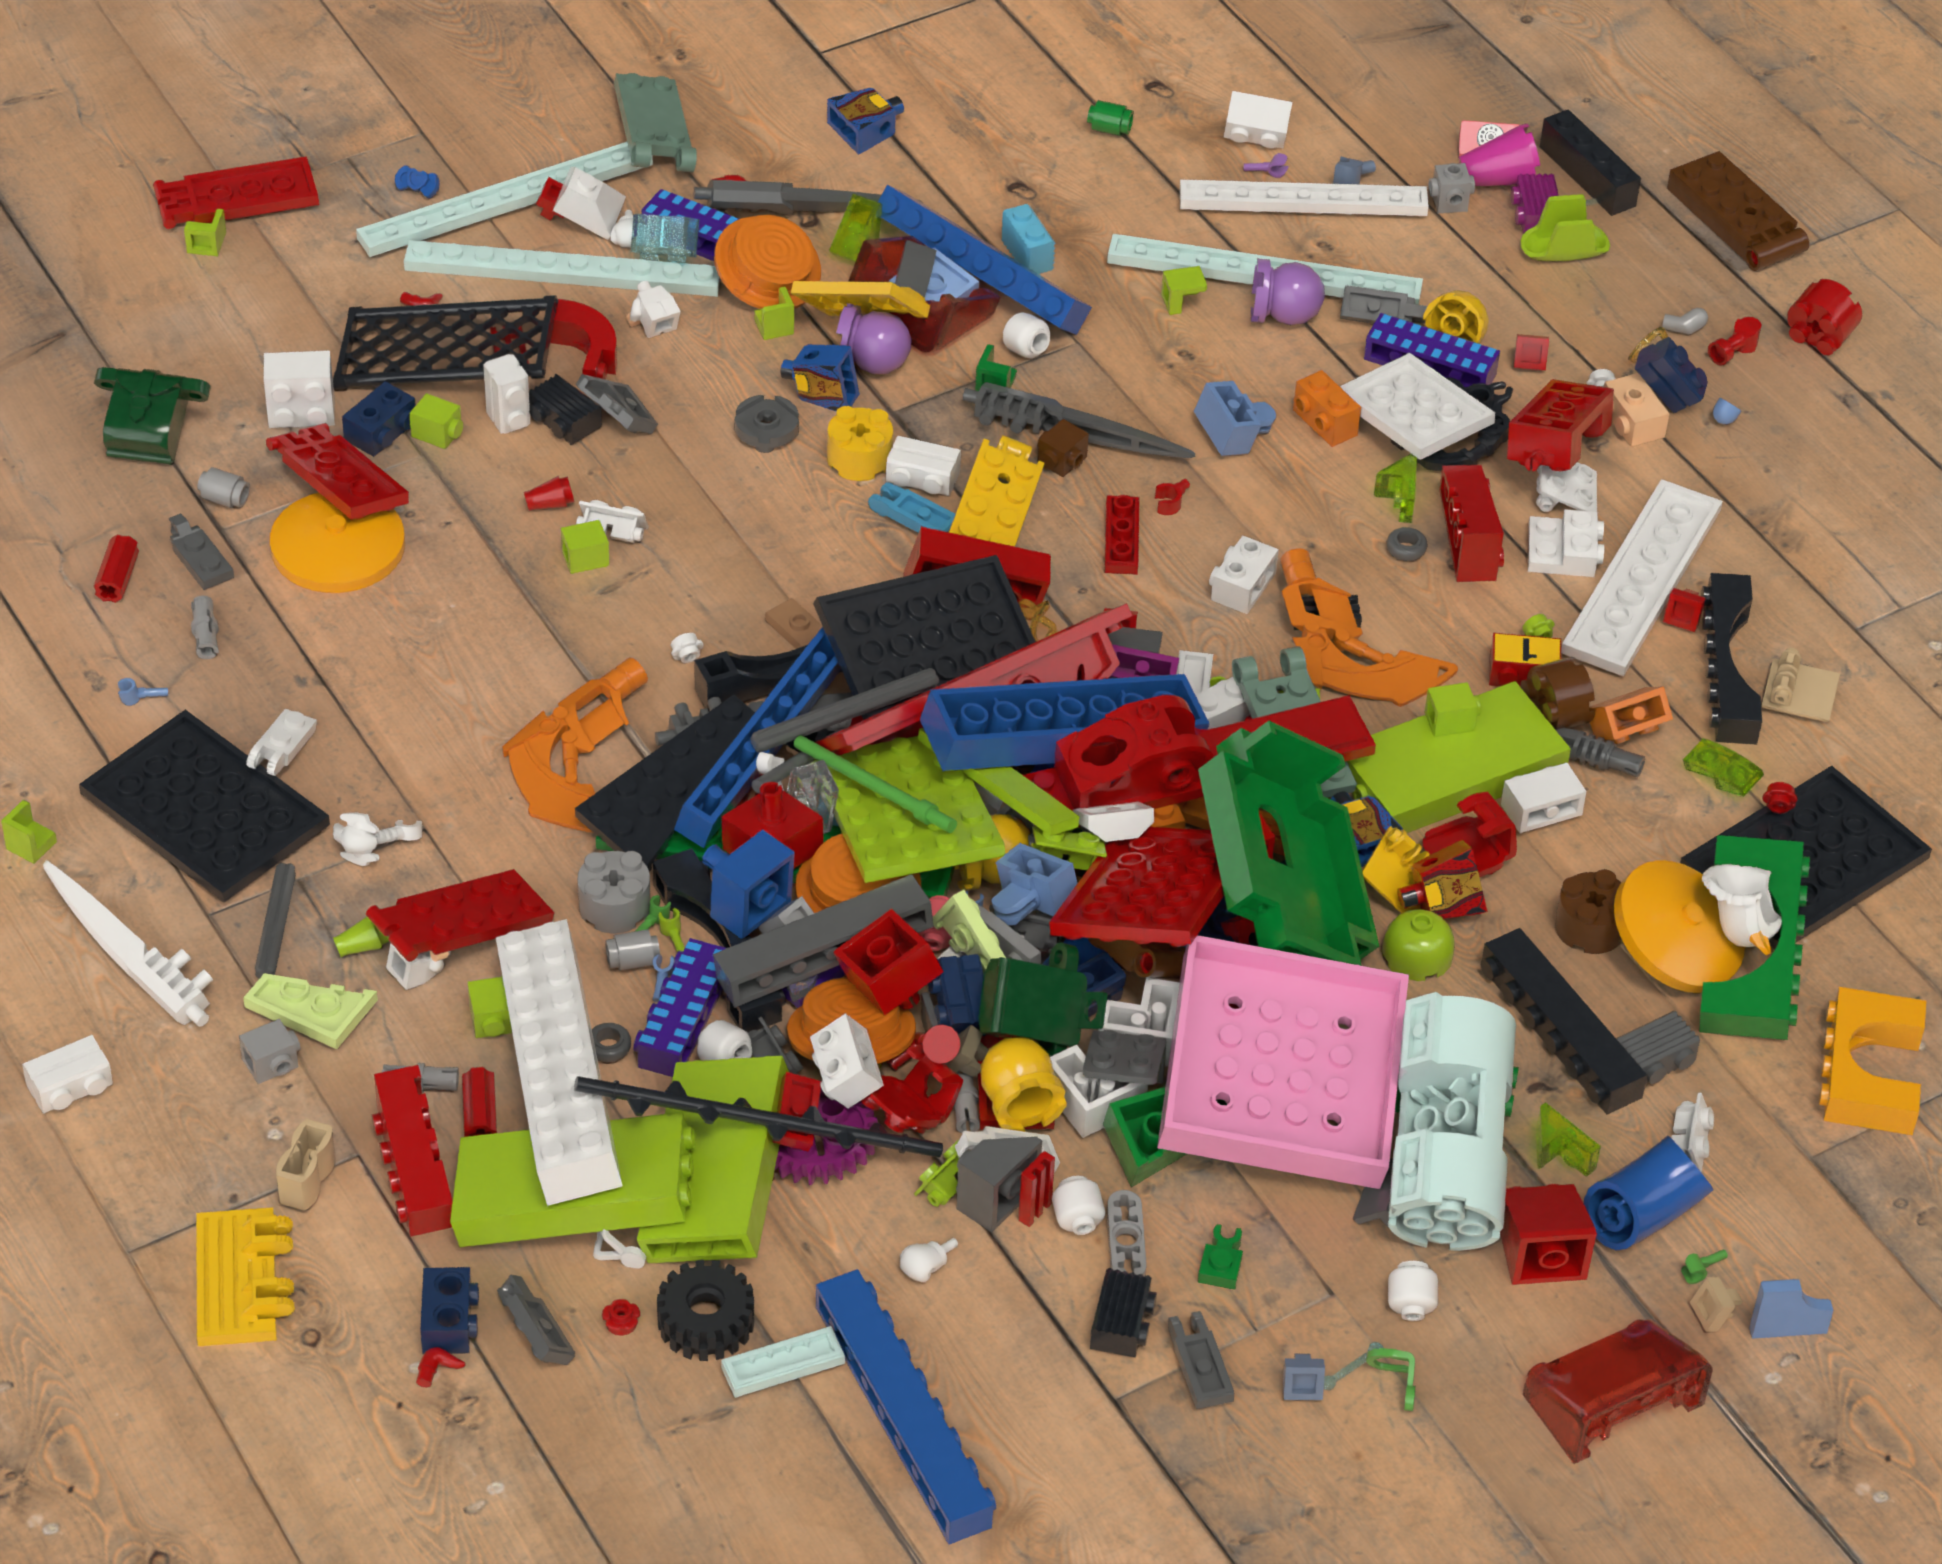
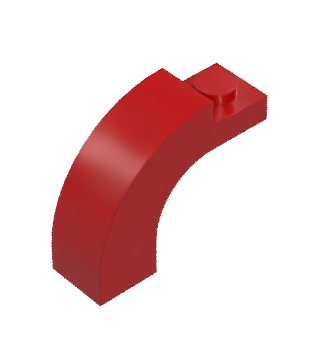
(588, 331)

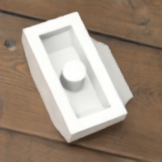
(1116, 820)

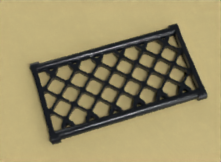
(436, 314)

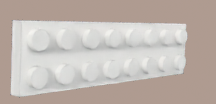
(1641, 577)

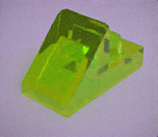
(858, 224)
(1399, 483)
(1560, 1137)

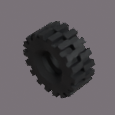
(705, 1332)

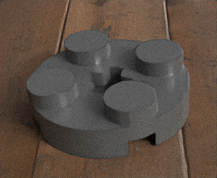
(766, 435)

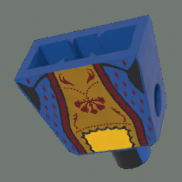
(863, 117)
(824, 375)
(1368, 822)

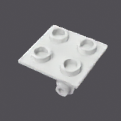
(1571, 487)

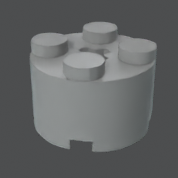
(614, 890)

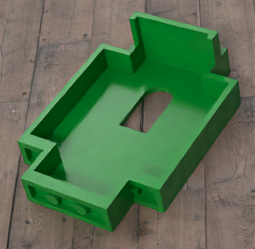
(1320, 897)

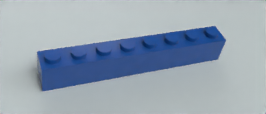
(983, 260)
(737, 767)
(905, 1407)

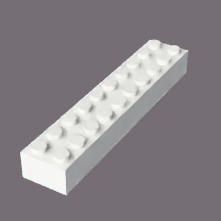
(552, 1048)

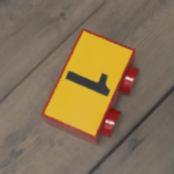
(1516, 654)

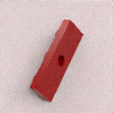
(1122, 534)

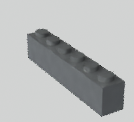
(808, 943)

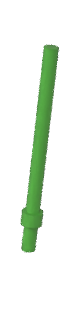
(921, 809)

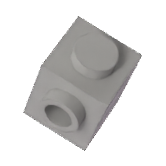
(269, 1051)

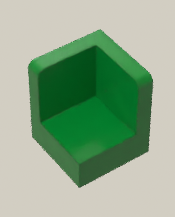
(993, 372)

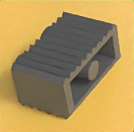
(1662, 1046)

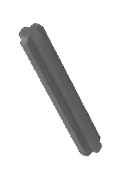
(275, 919)

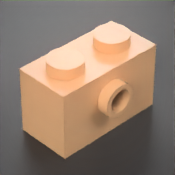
(1637, 410)

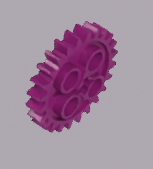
(835, 1157)

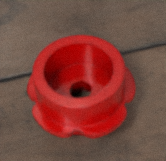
(1780, 797)
(622, 1324)

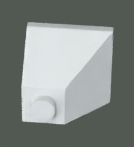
(589, 202)

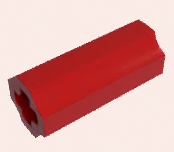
(116, 568)
(479, 1102)

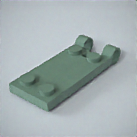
(654, 120)
(1298, 690)

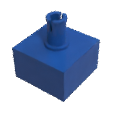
(750, 882)

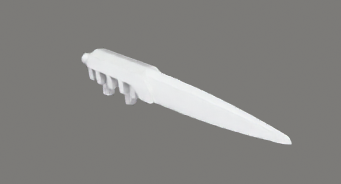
(152, 971)

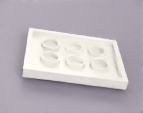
(1417, 406)

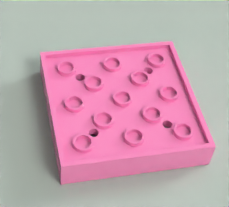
(1284, 1062)

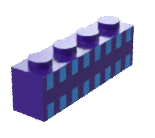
(710, 220)
(1444, 353)
(681, 1011)

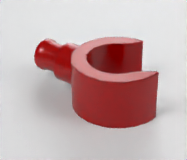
(1173, 492)

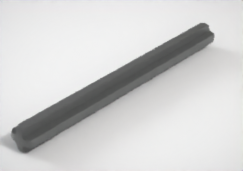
(844, 710)

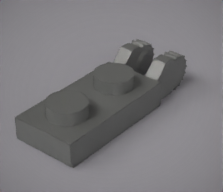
(1201, 1362)

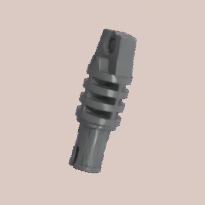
(1601, 753)

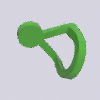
(1375, 1354)

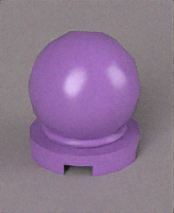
(1288, 293)
(876, 339)

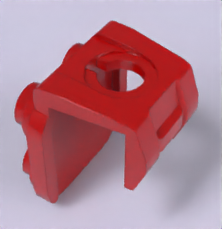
(1489, 835)
(906, 1100)

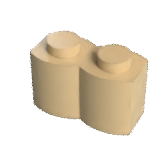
(305, 1164)

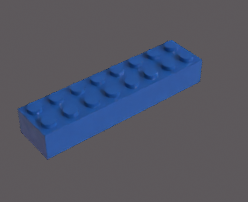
(1026, 720)

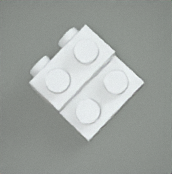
(1566, 544)

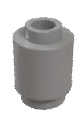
(223, 488)
(631, 950)

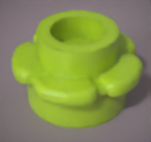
(1538, 626)

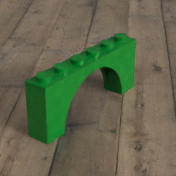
(1761, 1000)

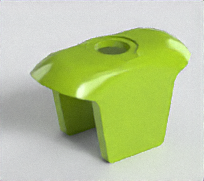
(1564, 232)

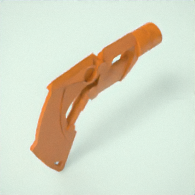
(1391, 679)
(530, 750)

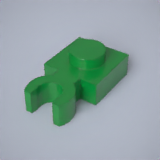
(1221, 1260)

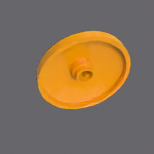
(331, 553)
(1674, 926)

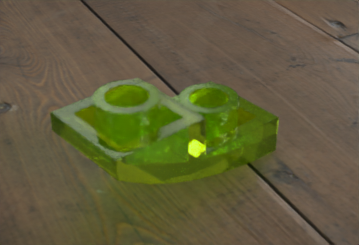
(1726, 767)

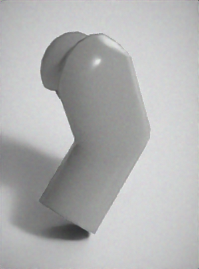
(1688, 323)

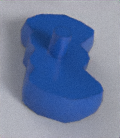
(418, 181)

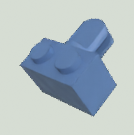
(1232, 418)
(1031, 882)

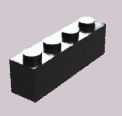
(1590, 162)

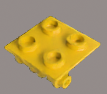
(1392, 864)

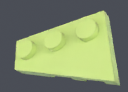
(968, 931)
(309, 1009)

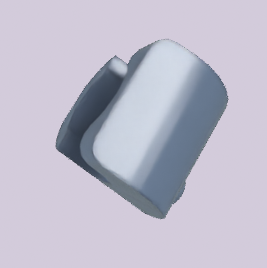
(1350, 170)

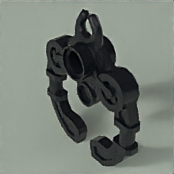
(1489, 437)

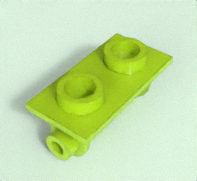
(1080, 847)
(940, 1181)

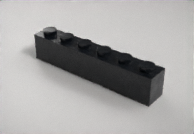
(1563, 1021)

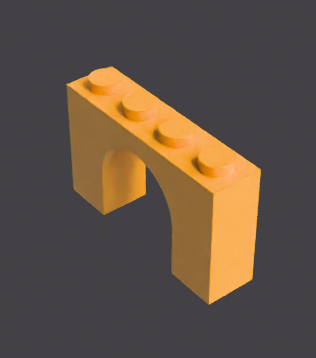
(1851, 1092)

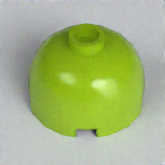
(1419, 944)

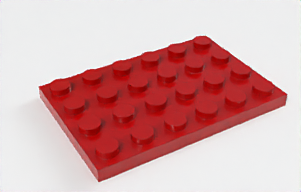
(1145, 890)

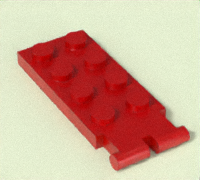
(238, 191)
(339, 471)
(461, 914)

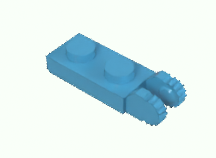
(910, 509)

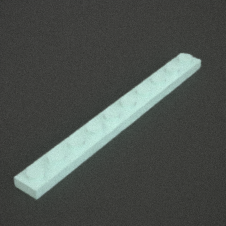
(488, 201)
(1240, 266)
(560, 268)

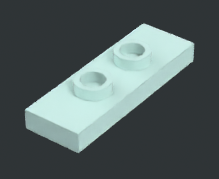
(782, 1361)

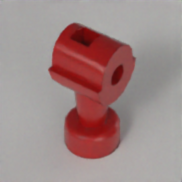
(1743, 340)

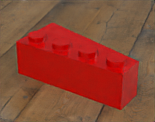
(1471, 523)
(1025, 569)
(411, 1151)

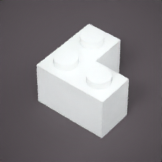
(1152, 1017)
(1085, 1096)

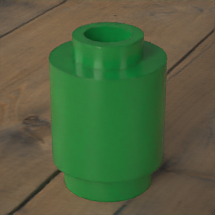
(1110, 118)

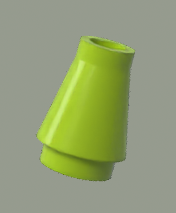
(360, 938)

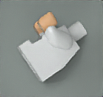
(654, 310)
(417, 971)

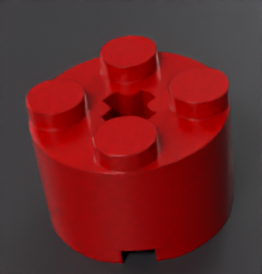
(1824, 316)

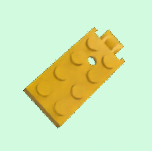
(992, 508)

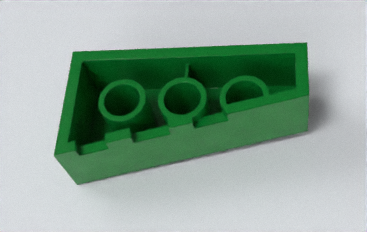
(1134, 1134)

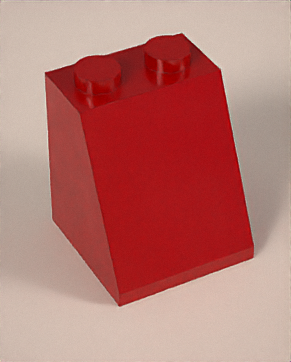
(1547, 1234)

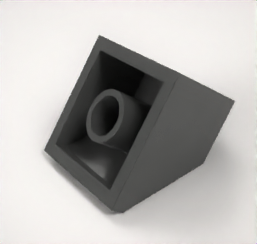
(992, 1178)

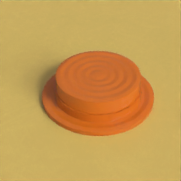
(761, 256)
(834, 876)
(830, 1000)

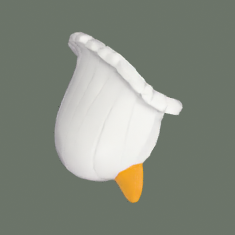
(1744, 904)

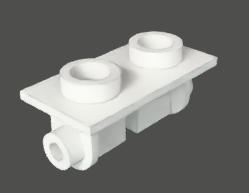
(626, 522)
(1693, 1124)

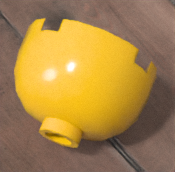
(1458, 315)

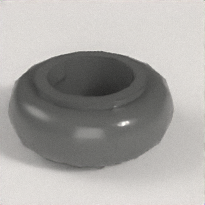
(1406, 535)
(614, 1032)

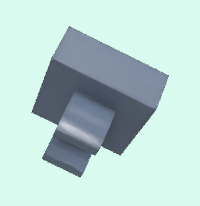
(1303, 1378)

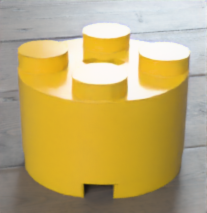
(859, 442)

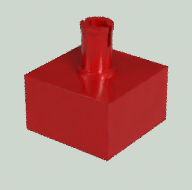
(780, 817)
(888, 962)

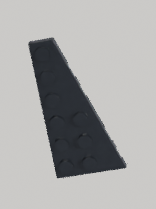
(645, 801)

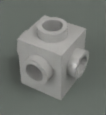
(1451, 181)

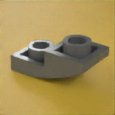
(915, 267)

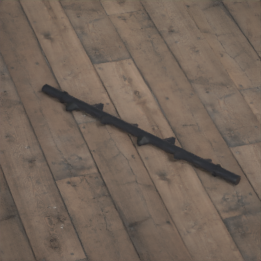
(741, 1110)

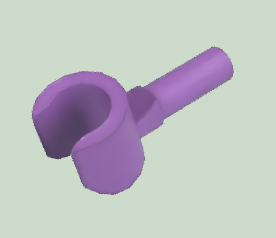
(1274, 167)

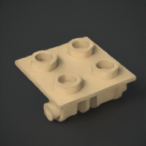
(1800, 688)

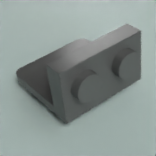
(1125, 1057)

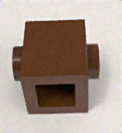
(1063, 447)

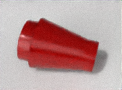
(551, 494)

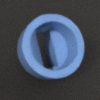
(1725, 412)

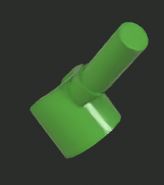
(654, 910)
(1695, 1266)

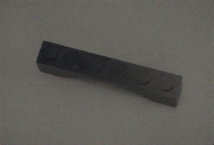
(740, 675)
(1736, 705)
(688, 887)

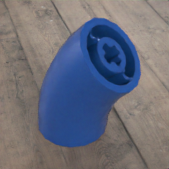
(1645, 1195)

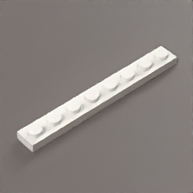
(1303, 197)

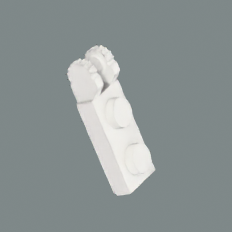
(282, 741)

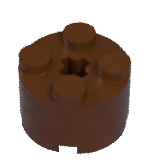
(1561, 692)
(1587, 912)

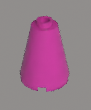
(1503, 158)

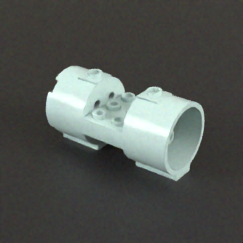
(1451, 1122)

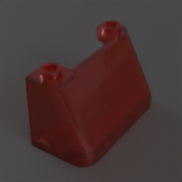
(946, 319)
(1613, 1382)

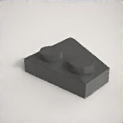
(619, 402)

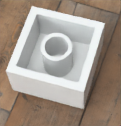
(299, 389)

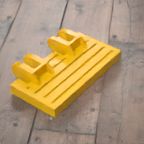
(870, 296)
(239, 1275)

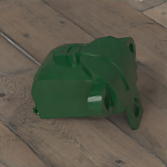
(146, 412)
(1039, 1000)

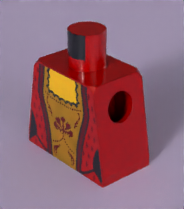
(1446, 883)

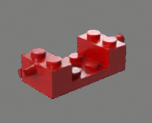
(1555, 420)

